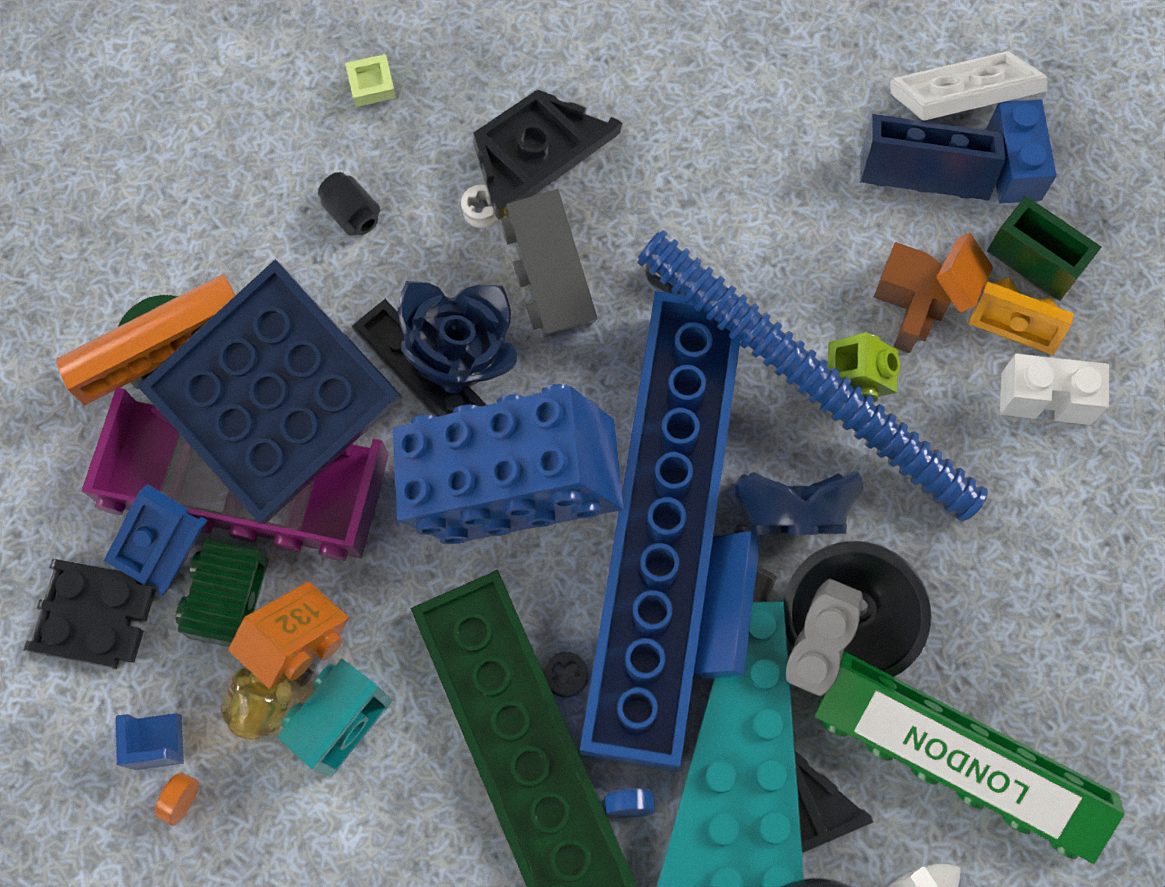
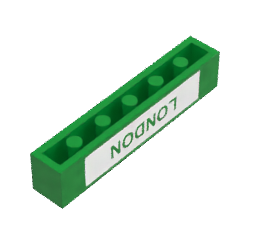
(971, 759)

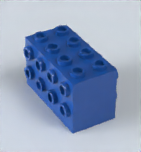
(507, 466)

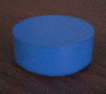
(629, 803)

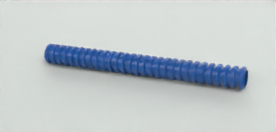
(814, 377)

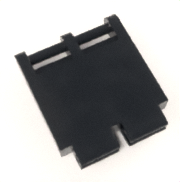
(90, 615)

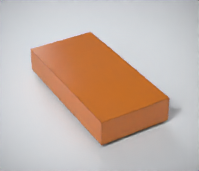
(964, 272)

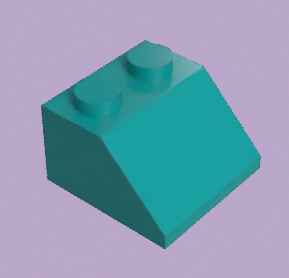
(333, 717)

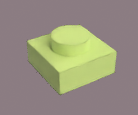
(370, 80)

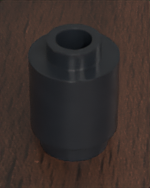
(349, 204)

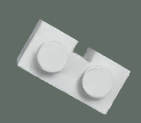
(1070, 387)

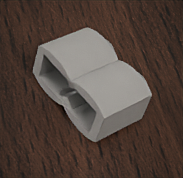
(826, 633)

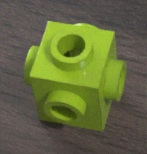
(866, 363)

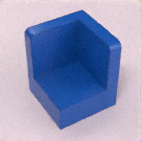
(149, 741)

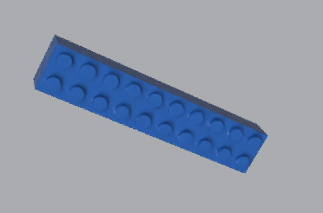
(662, 541)

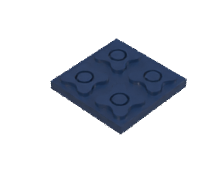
(269, 392)

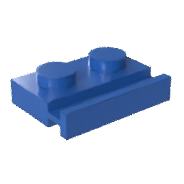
(154, 539)

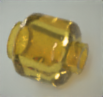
(252, 708)

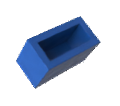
(1027, 149)

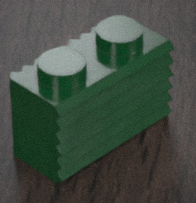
(221, 593)

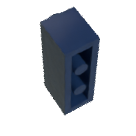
(931, 157)

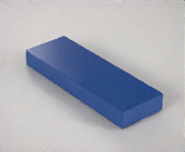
(727, 606)

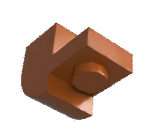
(912, 284)

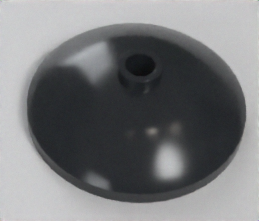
(898, 604)

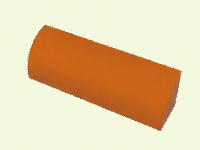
(140, 343)

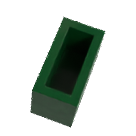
(1043, 248)

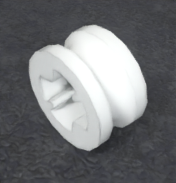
(470, 199)

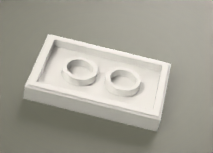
(967, 85)

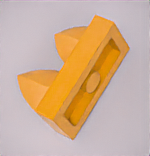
(1020, 317)

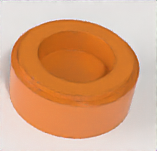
(176, 798)

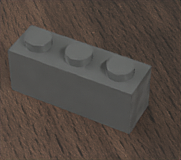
(548, 264)

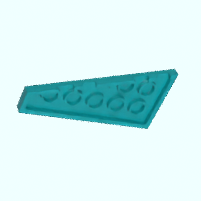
(741, 787)

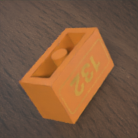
(289, 635)

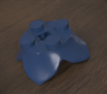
(456, 337)
(799, 509)

